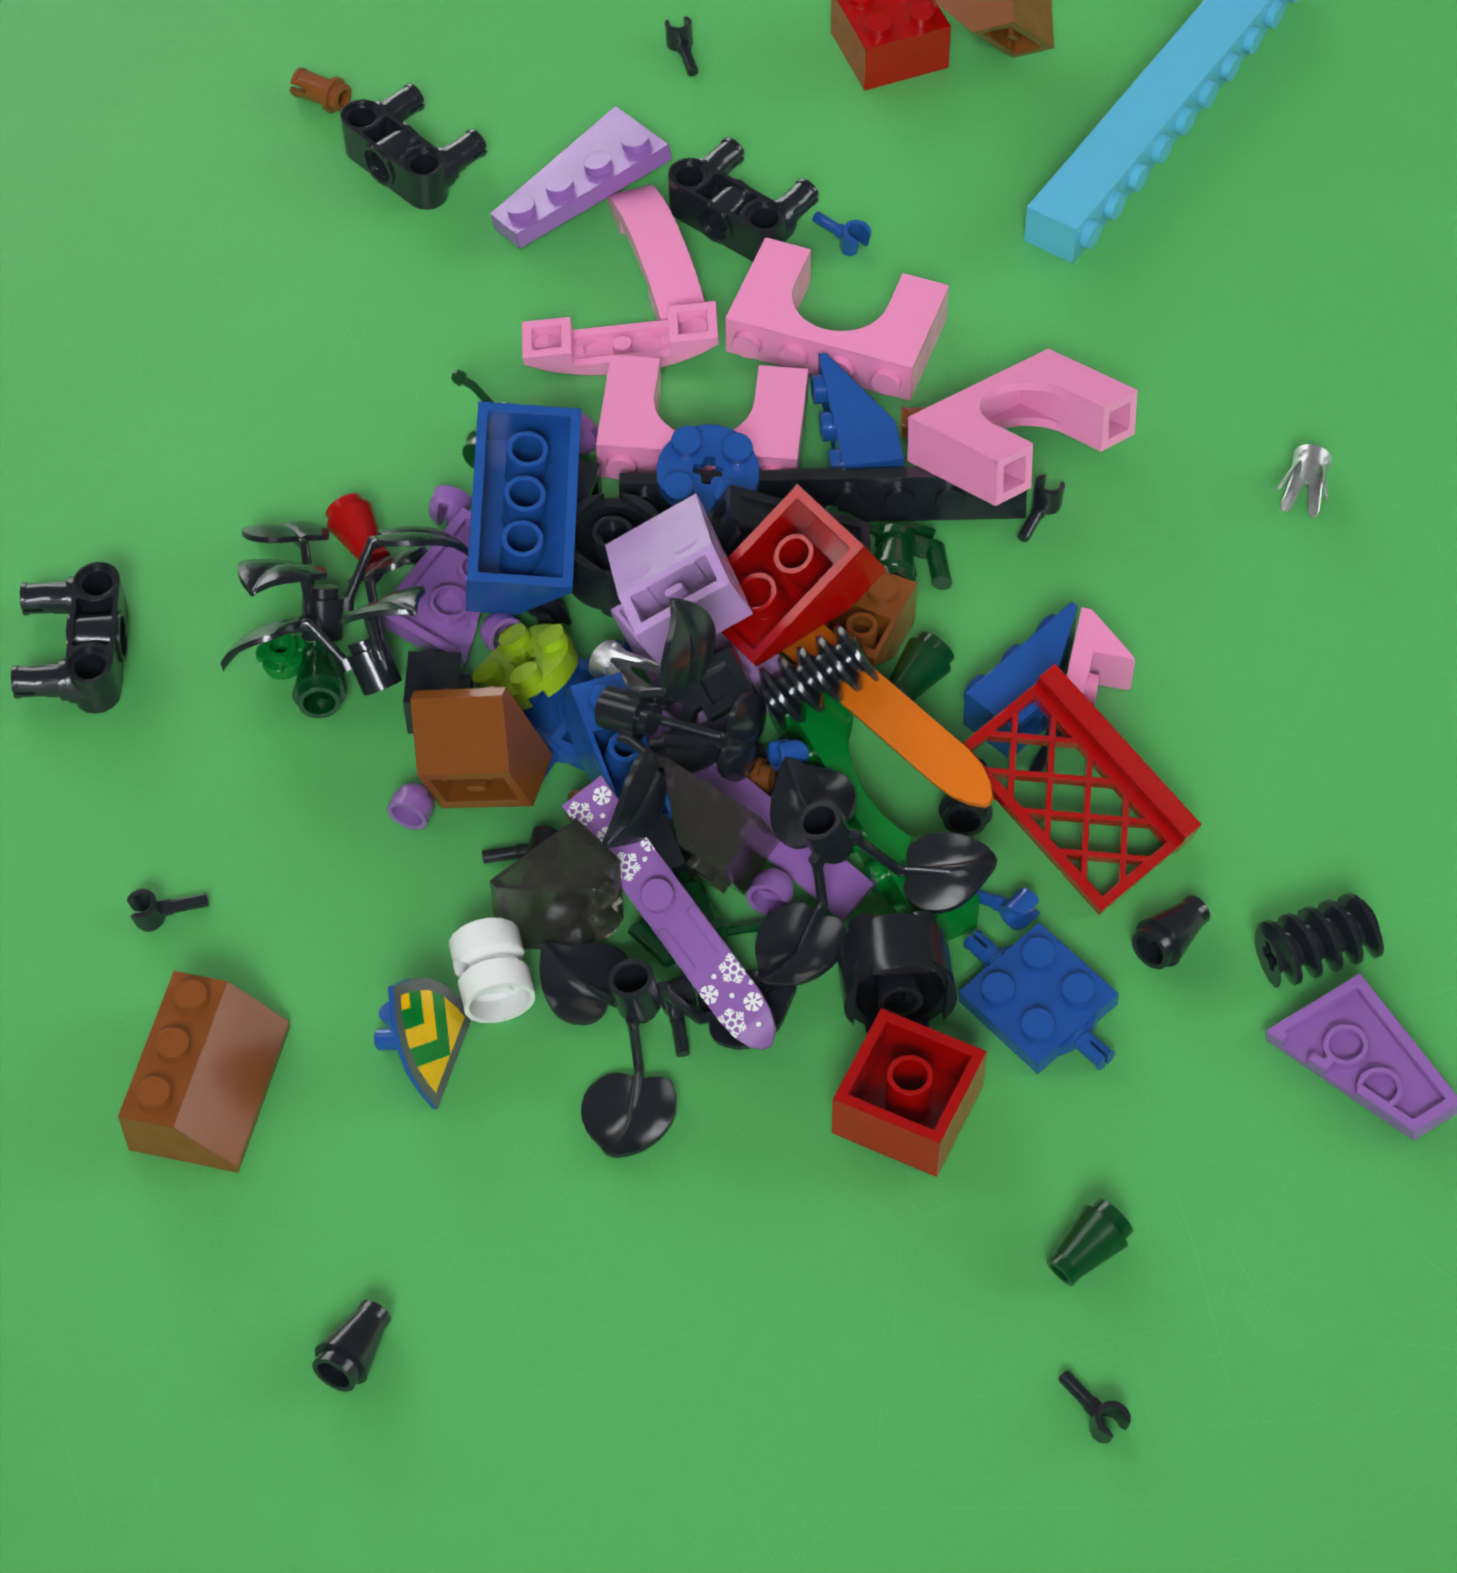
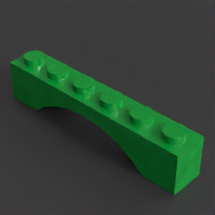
(827, 744)

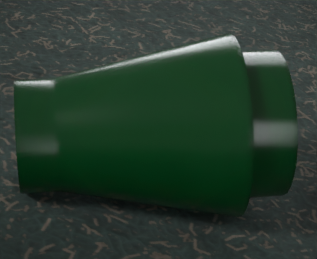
(921, 665)
(318, 683)
(1092, 1239)

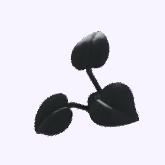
(320, 600)
(370, 655)
(635, 715)
(813, 811)
(579, 984)

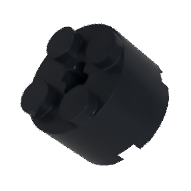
(596, 525)
(896, 966)

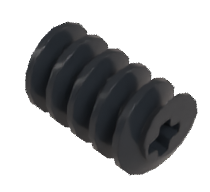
(815, 676)
(1317, 936)

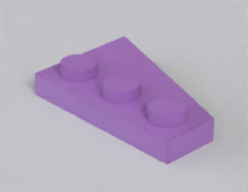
(441, 611)
(1368, 1056)

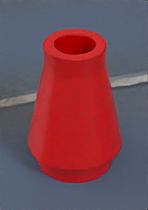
(352, 523)

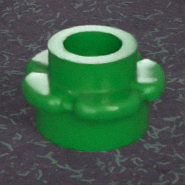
(283, 664)

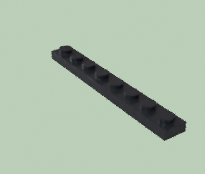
(866, 493)

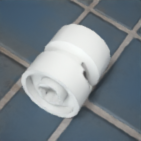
(491, 970)

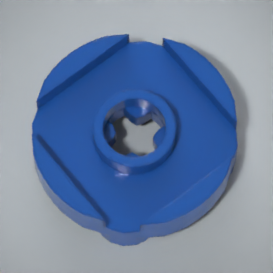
(700, 447)

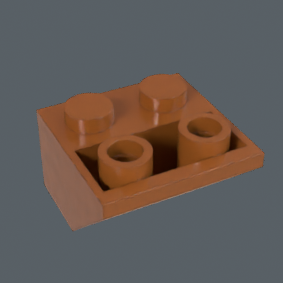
(1009, 25)
(881, 617)
(477, 748)

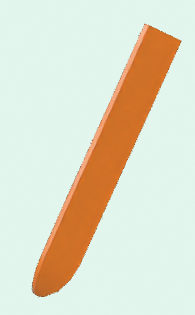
(911, 732)

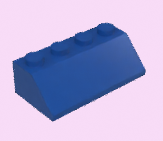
(522, 507)

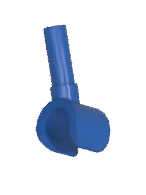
(848, 234)
(786, 748)
(1015, 911)

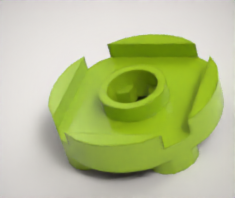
(529, 662)

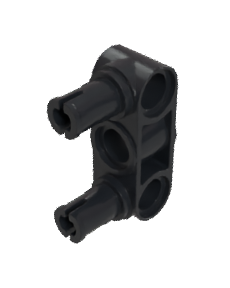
(399, 155)
(728, 207)
(94, 639)

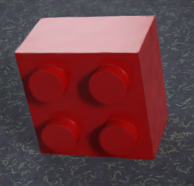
(891, 38)
(908, 1092)

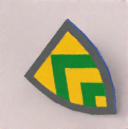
(426, 1030)

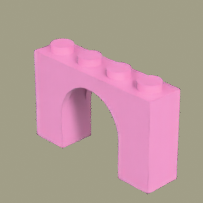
(878, 357)
(634, 434)
(967, 435)

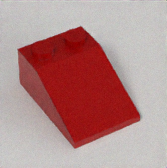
(796, 576)

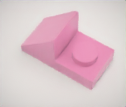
(1098, 658)

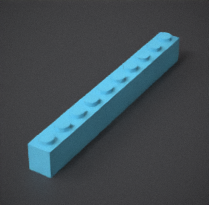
(1146, 123)

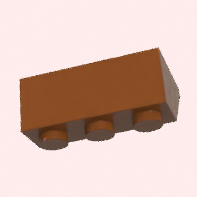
(203, 1074)

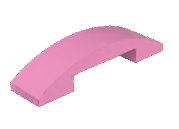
(657, 247)
(560, 349)

